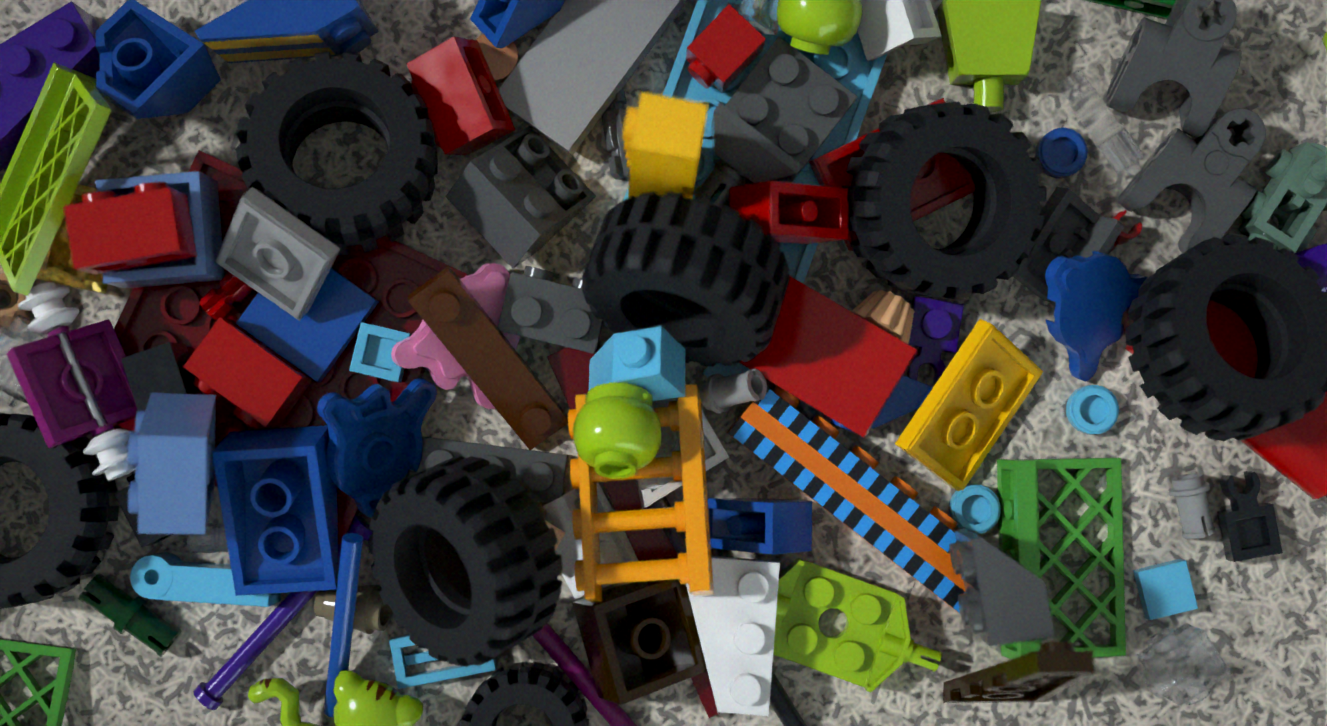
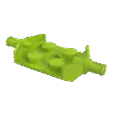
(874, 634)

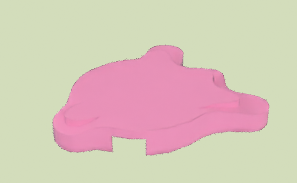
(426, 350)

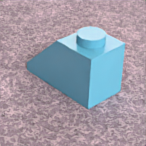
(644, 359)

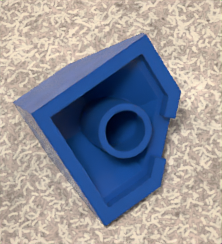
(151, 64)

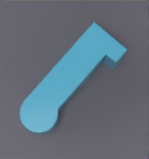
(171, 579)

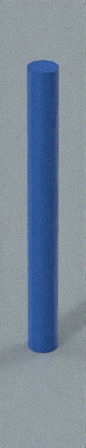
(343, 614)

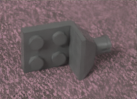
(773, 122)

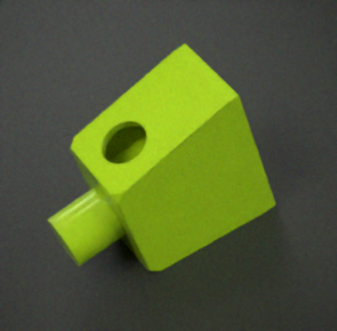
(988, 44)

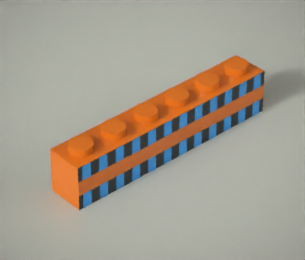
(852, 490)

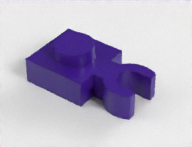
(933, 331)

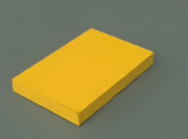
(969, 406)

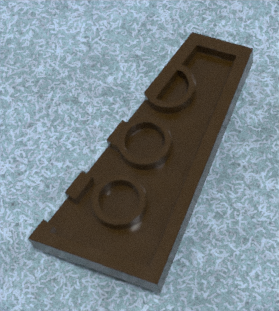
(1024, 678)

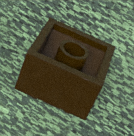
(640, 639)

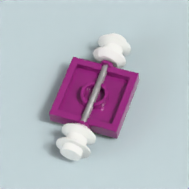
(75, 380)

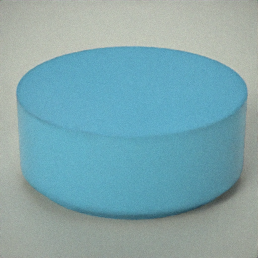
(1092, 409)
(975, 508)

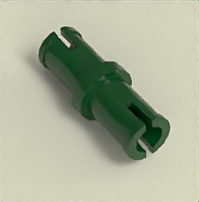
(129, 614)

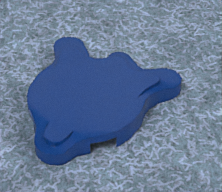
(1089, 306)
(374, 439)

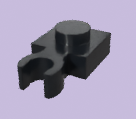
(1248, 527)

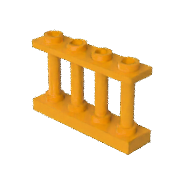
(687, 515)

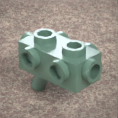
(1292, 195)

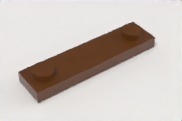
(488, 357)

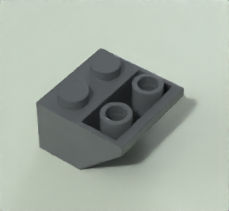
(519, 195)
(1001, 597)

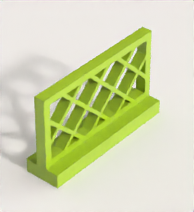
(47, 170)

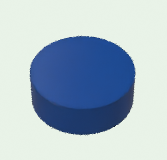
(1061, 152)

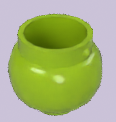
(819, 23)
(617, 430)

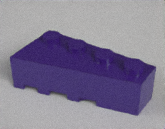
(26, 60)

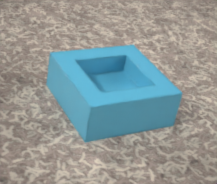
(374, 351)
(1165, 589)

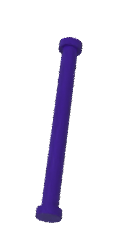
(211, 693)

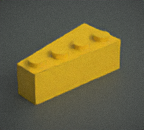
(663, 144)

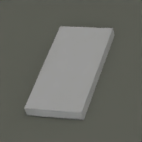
(582, 64)

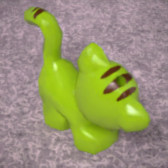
(358, 702)

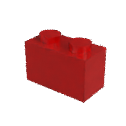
(460, 96)
(794, 210)
(129, 229)
(246, 374)

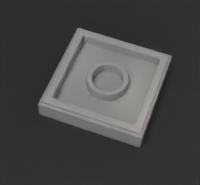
(276, 254)

